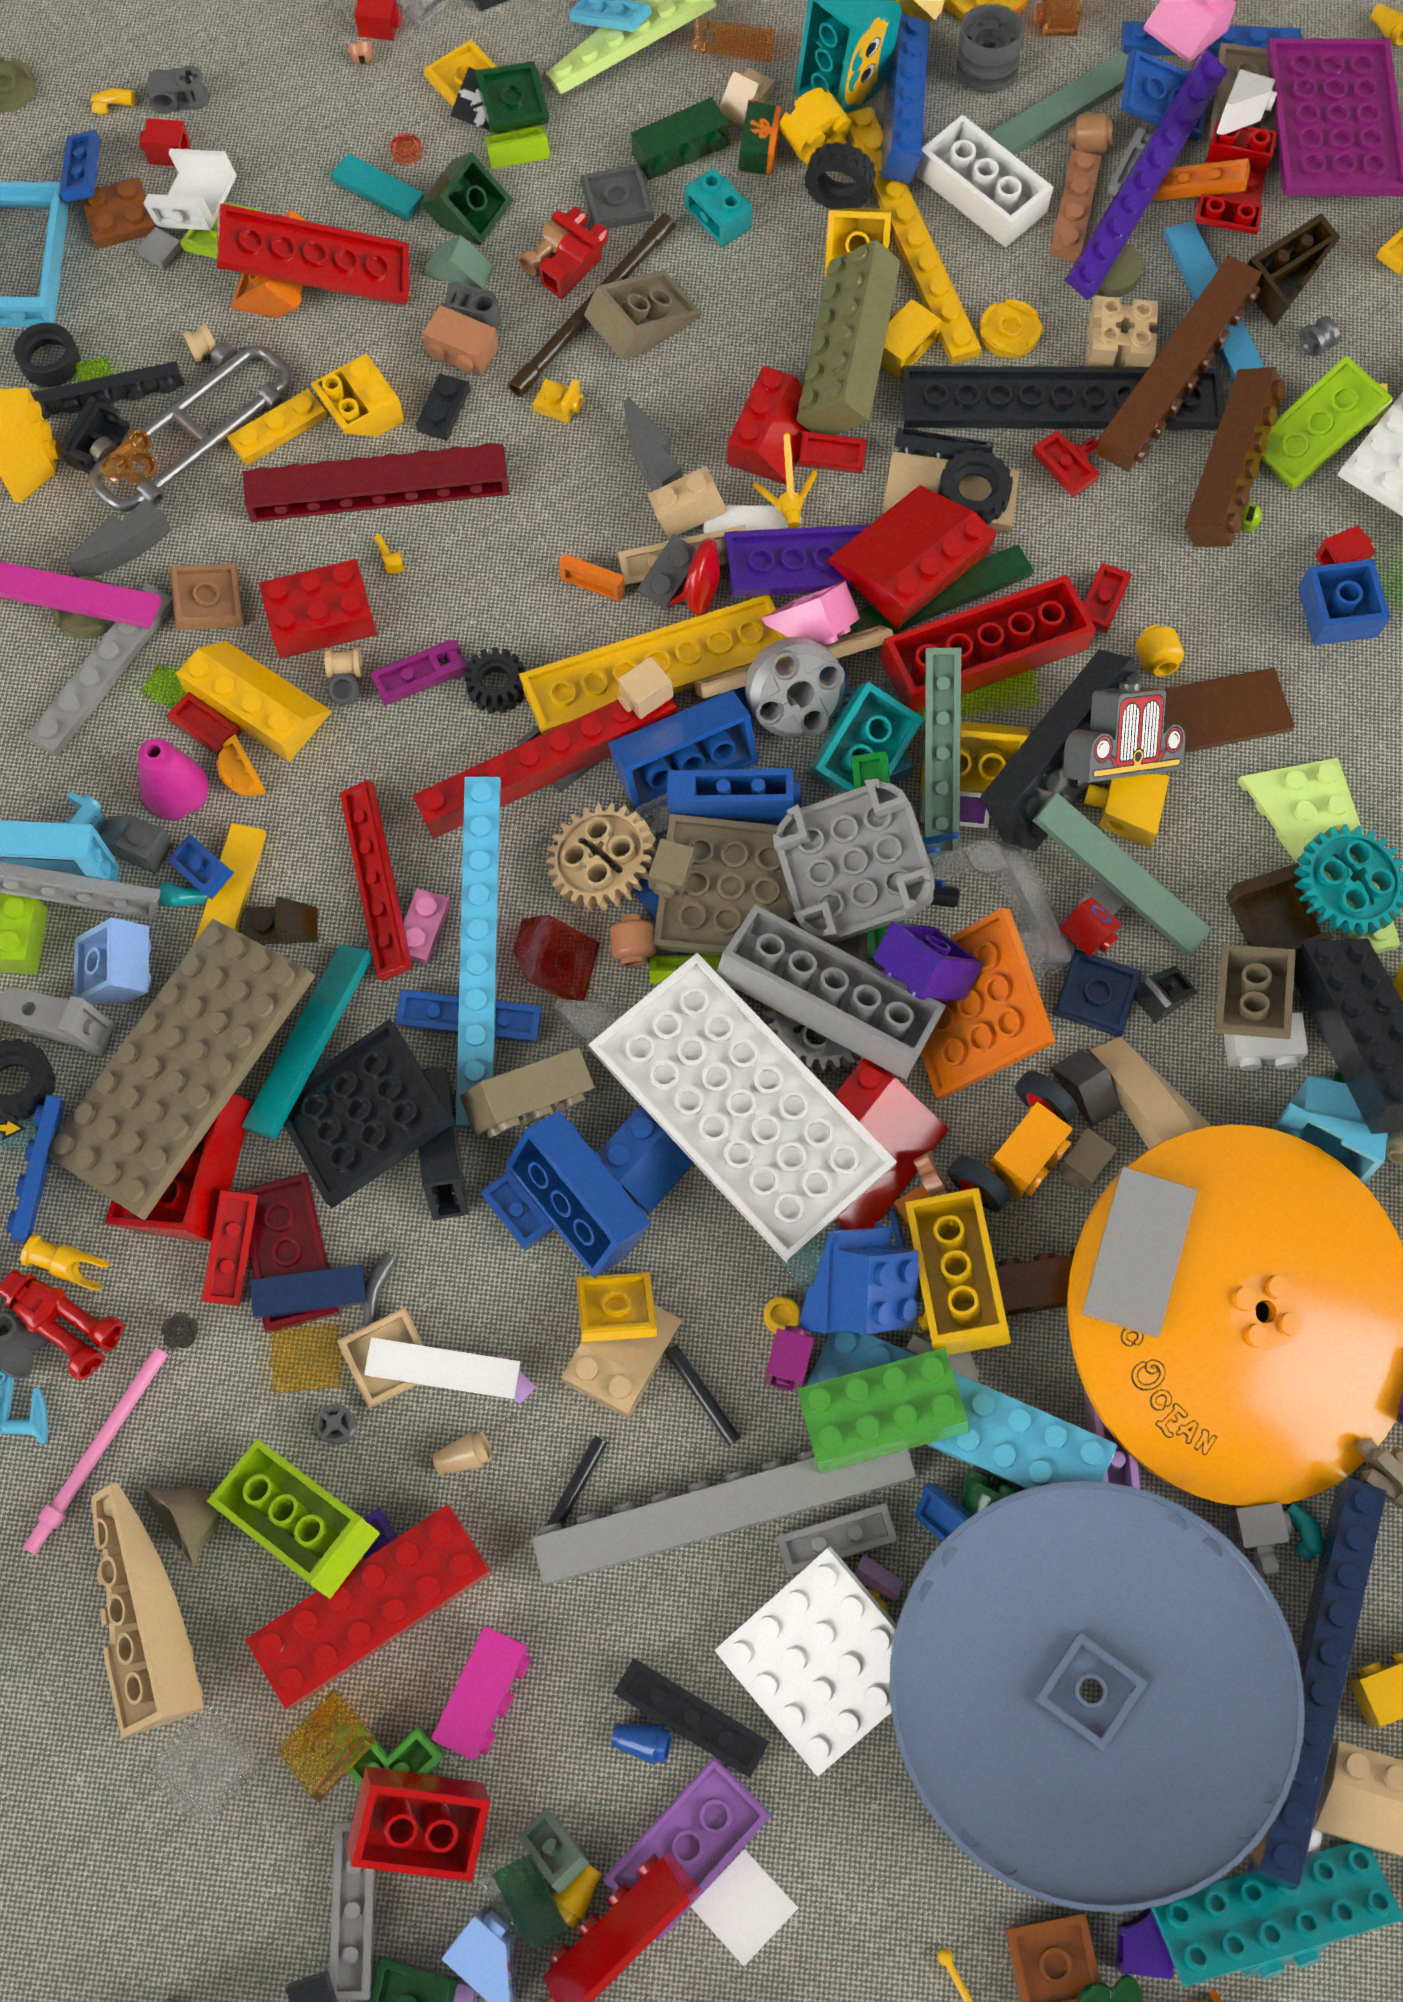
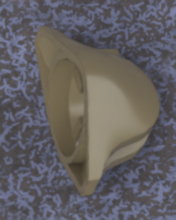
(185, 1517)

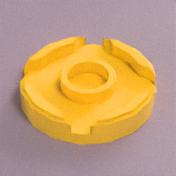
(1010, 329)

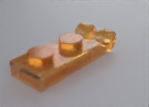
(733, 39)

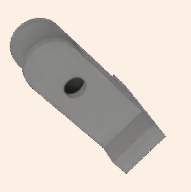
(56, 1019)

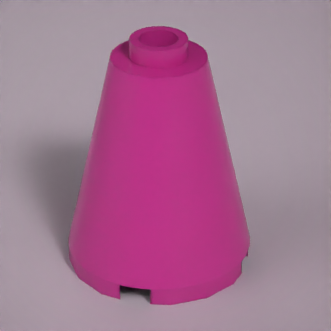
(170, 780)

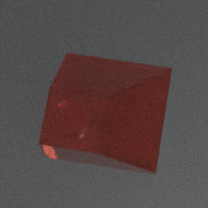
(555, 956)

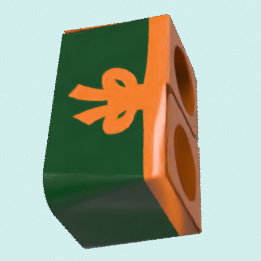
(760, 138)

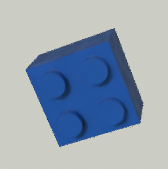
(1343, 602)

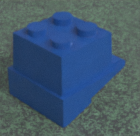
(862, 1284)

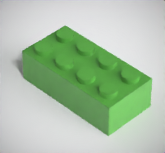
(883, 1410)

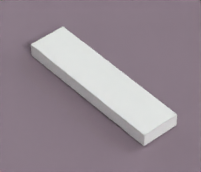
(442, 1368)

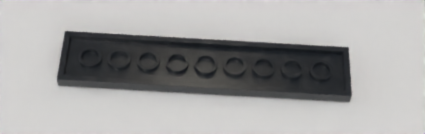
(1041, 397)

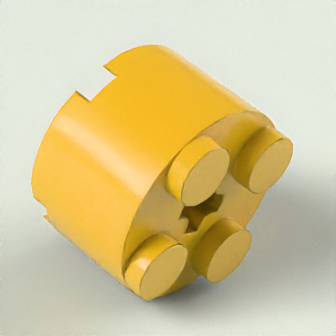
(814, 123)

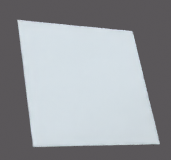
(744, 1907)

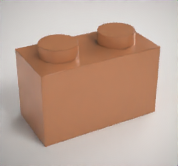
(460, 341)

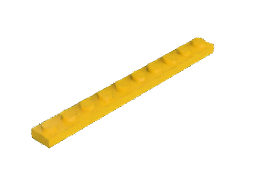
(916, 244)

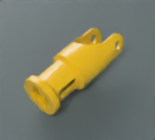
(60, 1260)

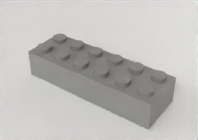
(829, 991)

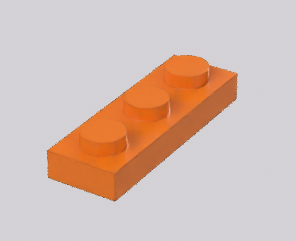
(1204, 179)

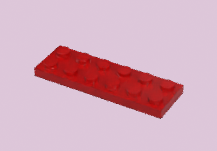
(312, 254)

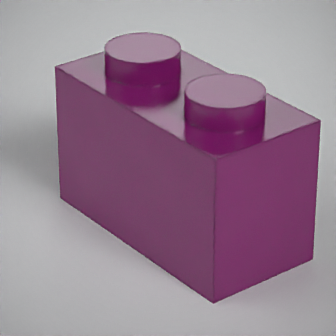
(789, 1358)

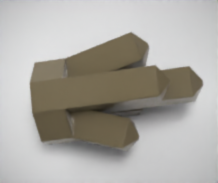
(1383, 1469)

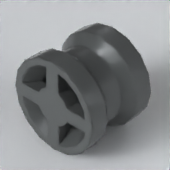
(1319, 336)
(330, 1420)

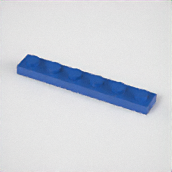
(1136, 37)

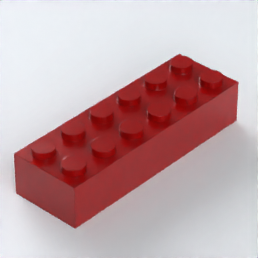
(994, 639)
(370, 1608)

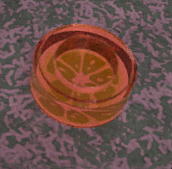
(406, 148)

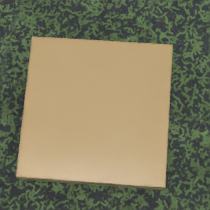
(355, 1349)

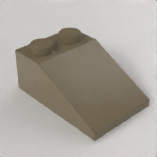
(640, 312)
(1255, 991)

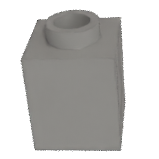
(1260, 1529)

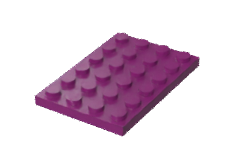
(1336, 117)

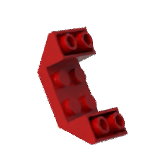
(1241, 209)

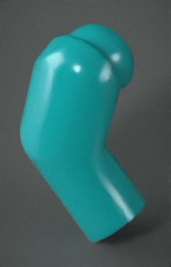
(177, 896)
(1309, 1529)

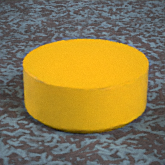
(781, 1312)

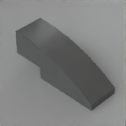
(650, 447)
(119, 541)

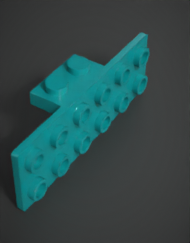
(1266, 1926)

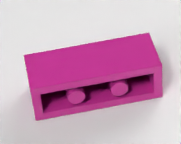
(482, 1694)

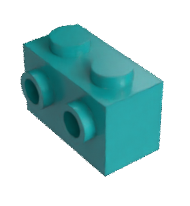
(718, 207)

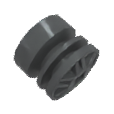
(989, 47)

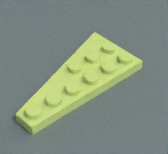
(613, 45)
(1302, 804)

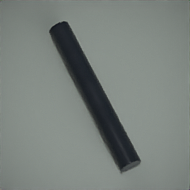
(703, 1395)
(577, 1481)

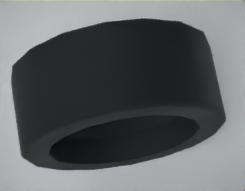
(41, 335)

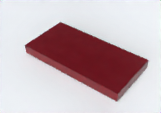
(287, 1240)

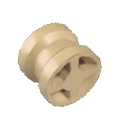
(199, 342)

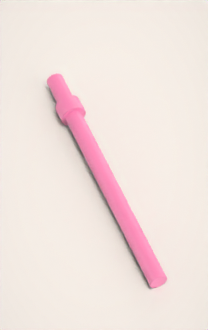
(52, 1514)

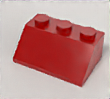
(760, 429)

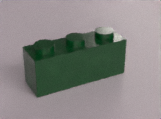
(680, 138)

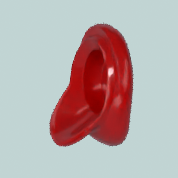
(701, 579)

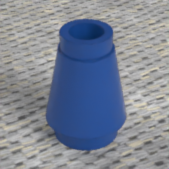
(643, 1741)

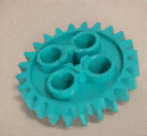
(1329, 896)

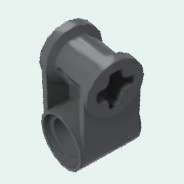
(173, 90)
(474, 303)

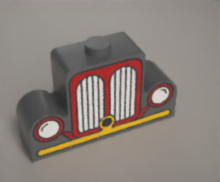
(1124, 736)

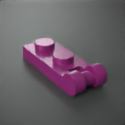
(419, 672)

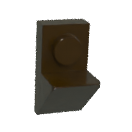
(282, 923)

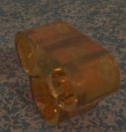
(128, 453)

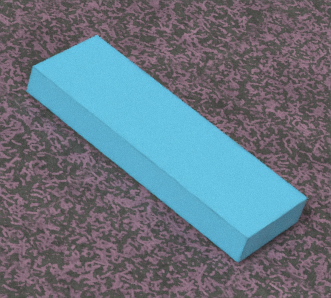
(610, 14)

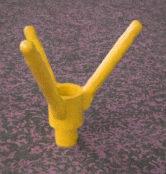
(789, 502)

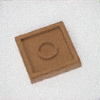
(206, 596)

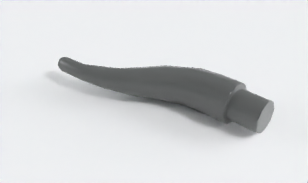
(374, 1284)

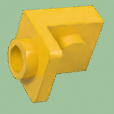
(558, 400)

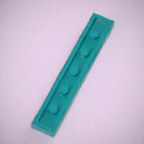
(307, 1041)

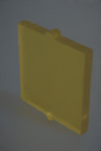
(305, 1359)

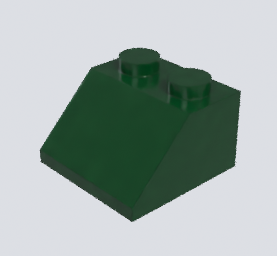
(467, 199)

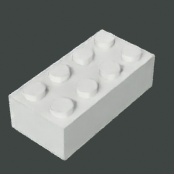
(984, 181)

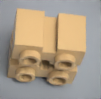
(1121, 333)

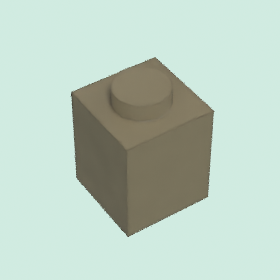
(671, 869)
(1086, 1160)

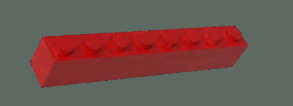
(536, 762)

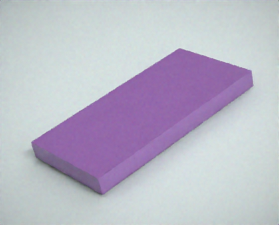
(699, 1829)

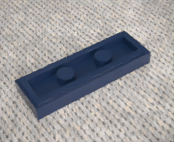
(308, 1291)

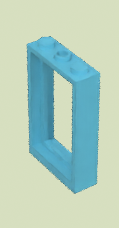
(35, 310)
(58, 841)

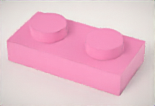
(424, 923)

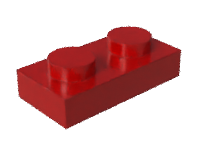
(1106, 595)

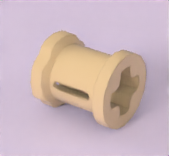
(343, 662)

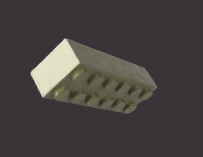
(849, 340)

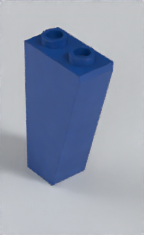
(734, 794)

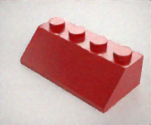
(622, 1933)

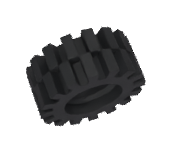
(494, 663)

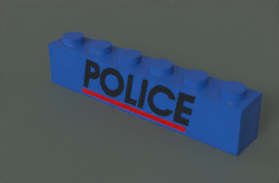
(905, 101)

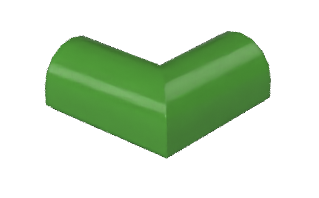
(414, 1754)

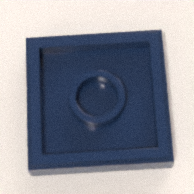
(1097, 993)

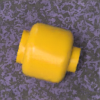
(1159, 650)

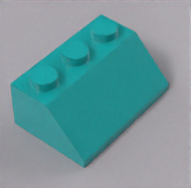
(865, 726)

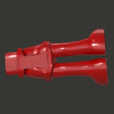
(40, 1307)

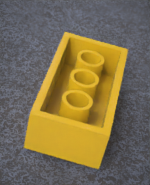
(957, 1272)

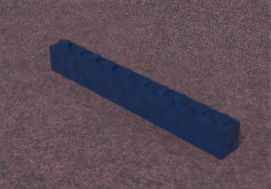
(1324, 1666)

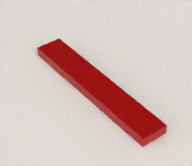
(375, 881)

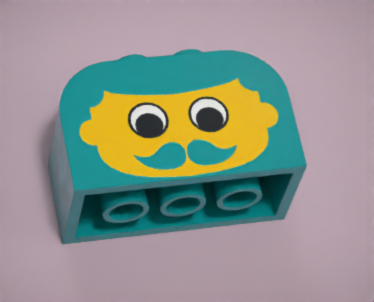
(847, 48)

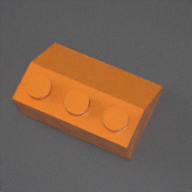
(267, 295)

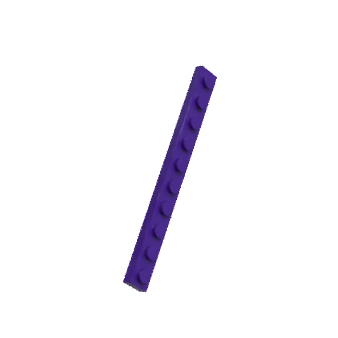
(1146, 175)

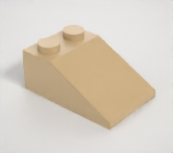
(620, 1370)

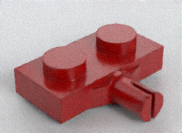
(1067, 461)

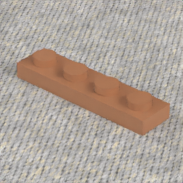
(1075, 205)

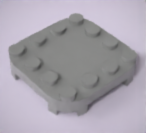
(854, 862)

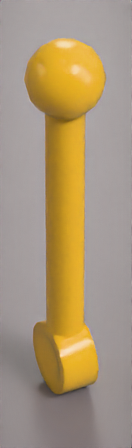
(945, 1958)

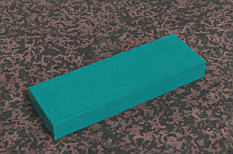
(377, 187)

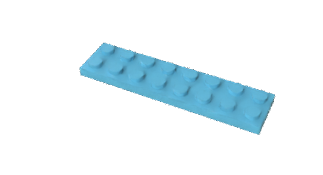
(1004, 1433)

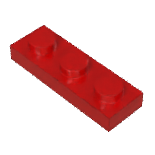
(229, 1247)

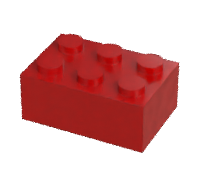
(317, 608)
(418, 1824)

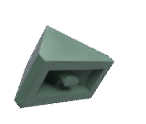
(459, 262)

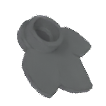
(17, 1347)

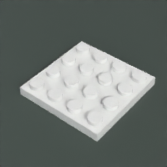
(817, 1660)

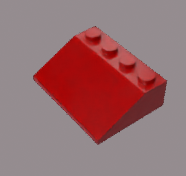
(913, 553)
(898, 1124)
(190, 1201)

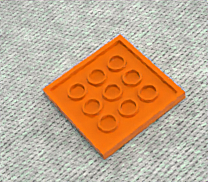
(999, 1017)

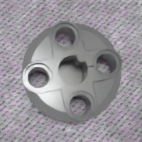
(794, 687)

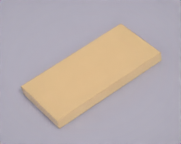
(912, 470)

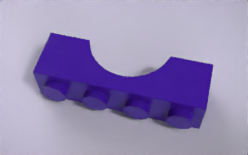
(1142, 1948)

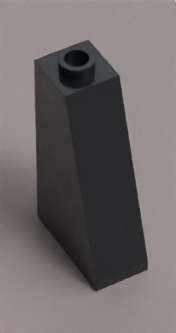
(442, 1160)

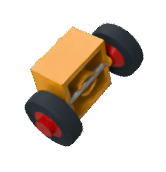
(1023, 1158)

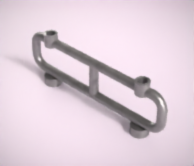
(227, 361)

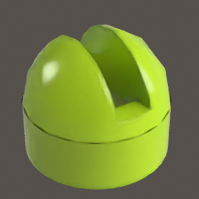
(1248, 526)

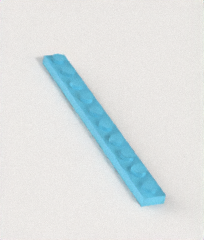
(478, 936)

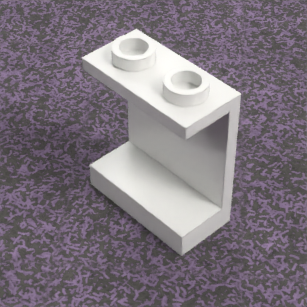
(197, 191)

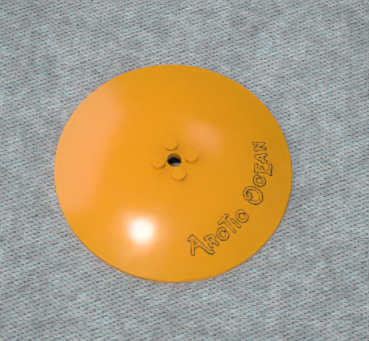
(1239, 1402)

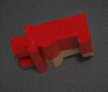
(574, 251)

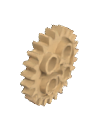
(622, 833)

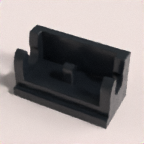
(92, 423)

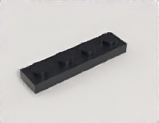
(691, 1717)

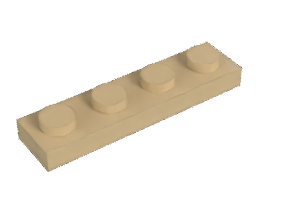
(638, 561)

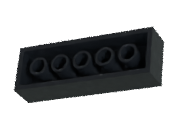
(1038, 764)
(1359, 1022)

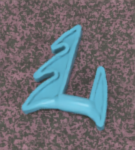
(37, 1423)

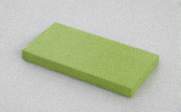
(1322, 422)

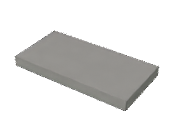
(1139, 1252)

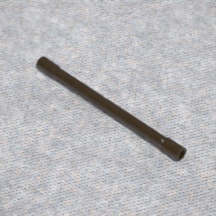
(531, 371)

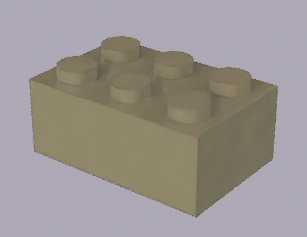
(527, 1093)

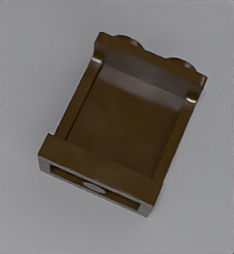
(1272, 913)

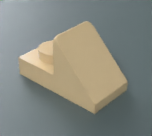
(740, 89)

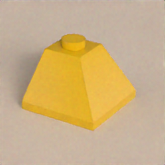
(855, 228)

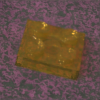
(326, 1745)

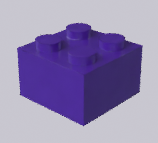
(927, 962)

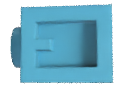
(87, 811)

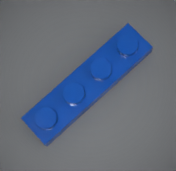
(441, 1012)
(31, 1185)

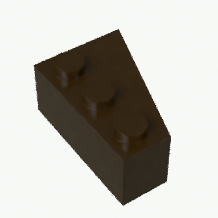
(1290, 265)

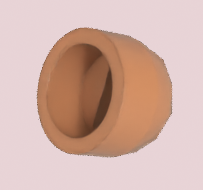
(360, 49)

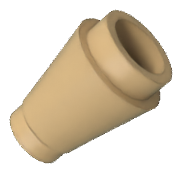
(463, 1454)

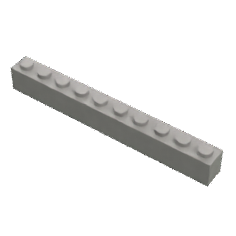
(708, 1513)

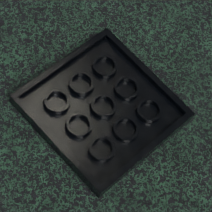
(364, 1113)

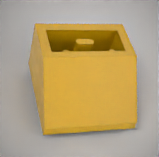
(360, 398)

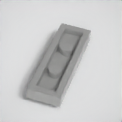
(845, 1534)

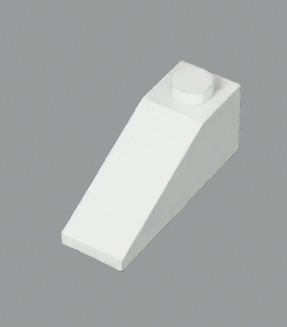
(1247, 101)

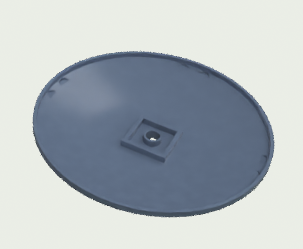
(1193, 1718)

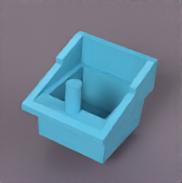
(1330, 1119)

